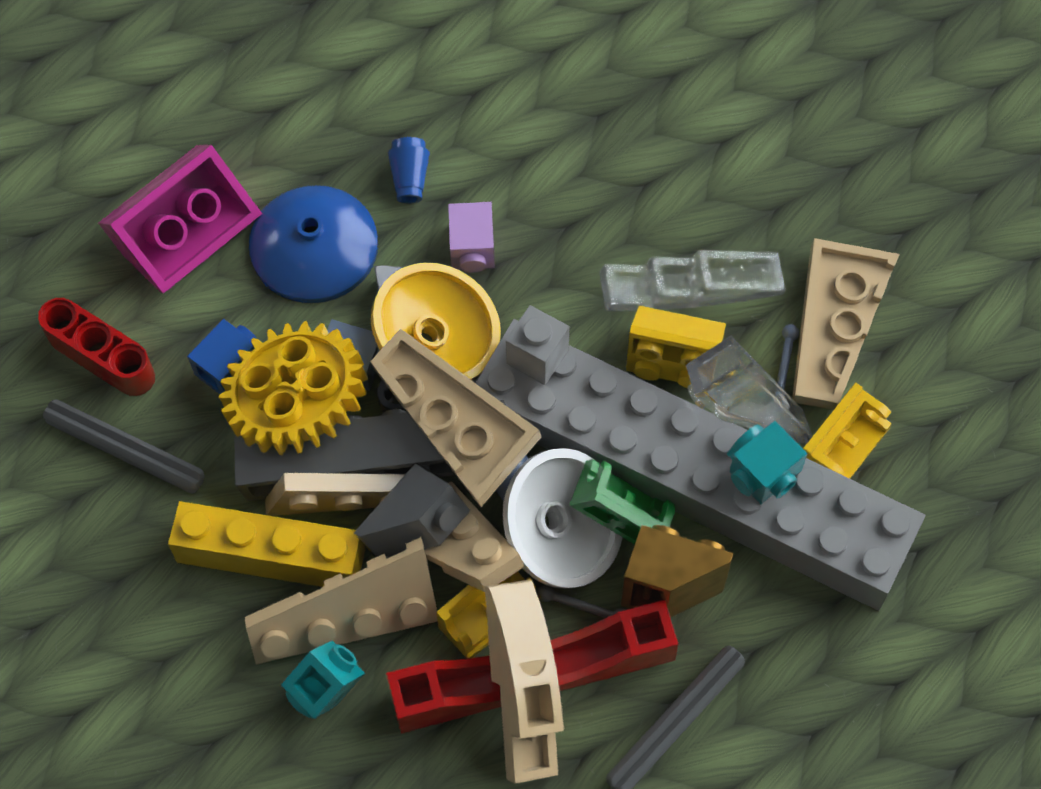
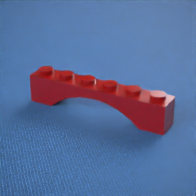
(464, 687)

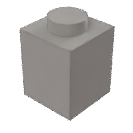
(537, 344)

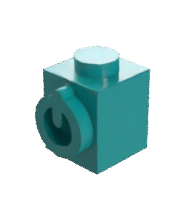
(765, 462)
(322, 679)

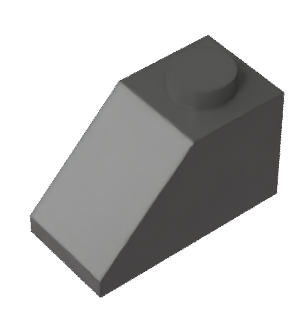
(413, 509)

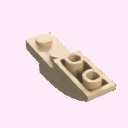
(527, 679)

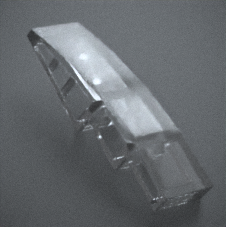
(694, 282)

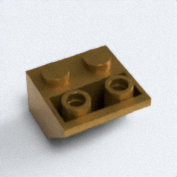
(674, 570)

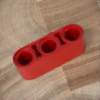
(88, 330)

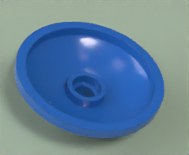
(318, 263)

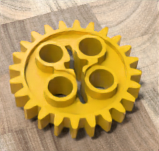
(293, 388)

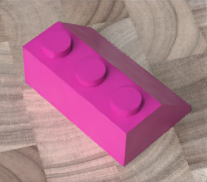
(181, 217)

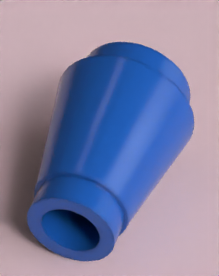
(409, 168)

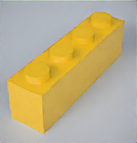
(263, 545)

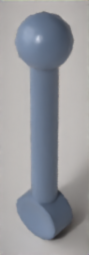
(790, 334)

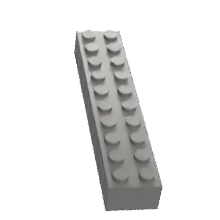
(678, 453)

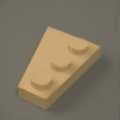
(328, 492)
(475, 551)

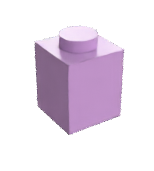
(471, 236)

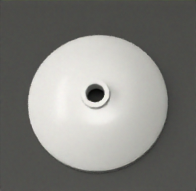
(573, 546)

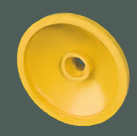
(444, 306)

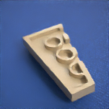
(837, 314)
(461, 420)
(372, 602)

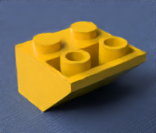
(667, 341)

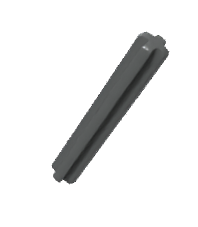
(124, 446)
(676, 719)

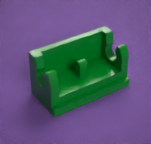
(617, 503)

